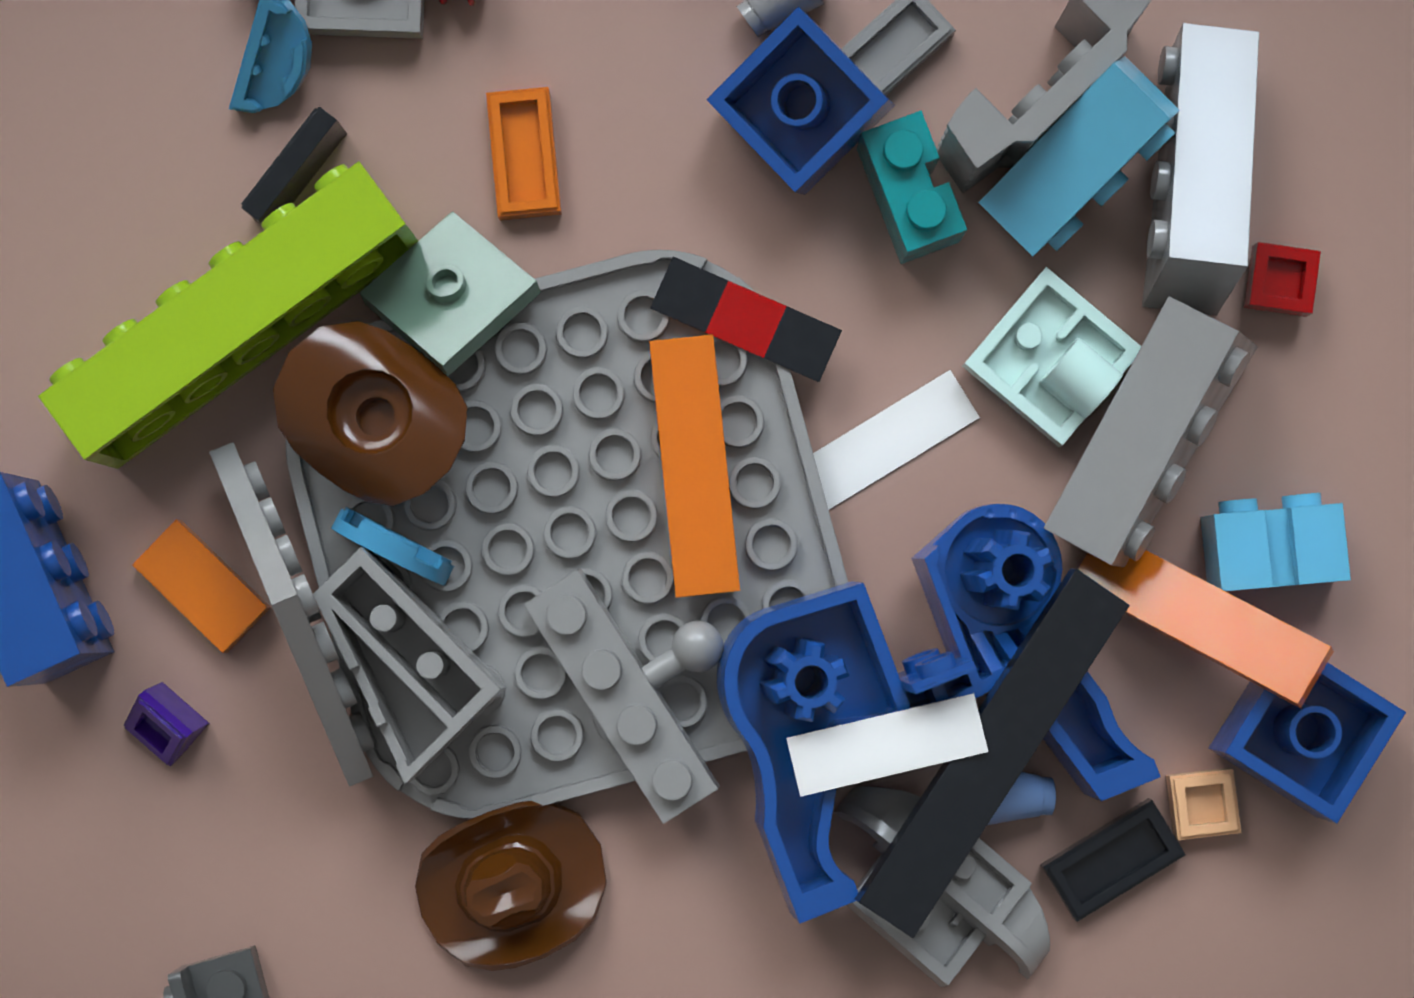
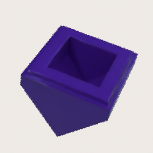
(164, 723)

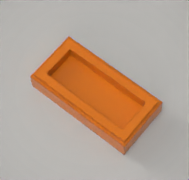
(523, 153)
(201, 586)

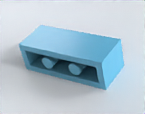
(1081, 158)

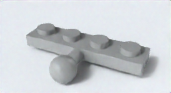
(627, 694)

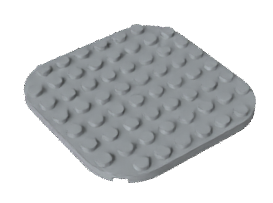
(569, 479)

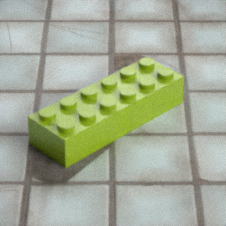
(228, 318)

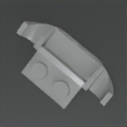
(980, 904)

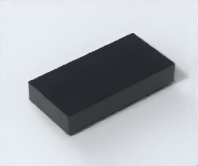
(295, 165)
(1113, 859)

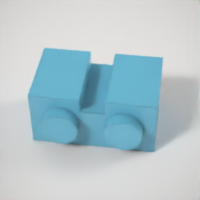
(1275, 546)

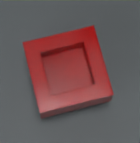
(1282, 279)

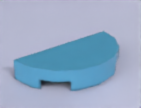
(274, 58)
(392, 546)

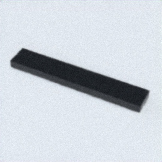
(1014, 724)

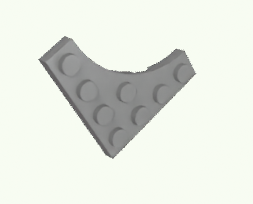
(295, 610)

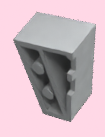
(408, 663)

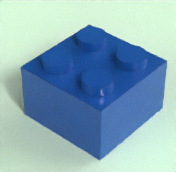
(800, 102)
(1312, 752)

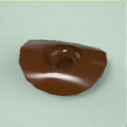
(369, 412)
(511, 885)

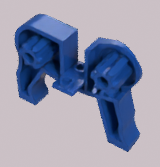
(829, 665)

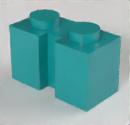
(898, 169)

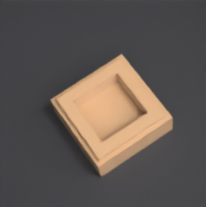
(1203, 803)

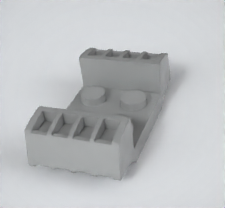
(982, 137)

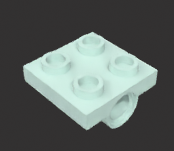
(1053, 357)

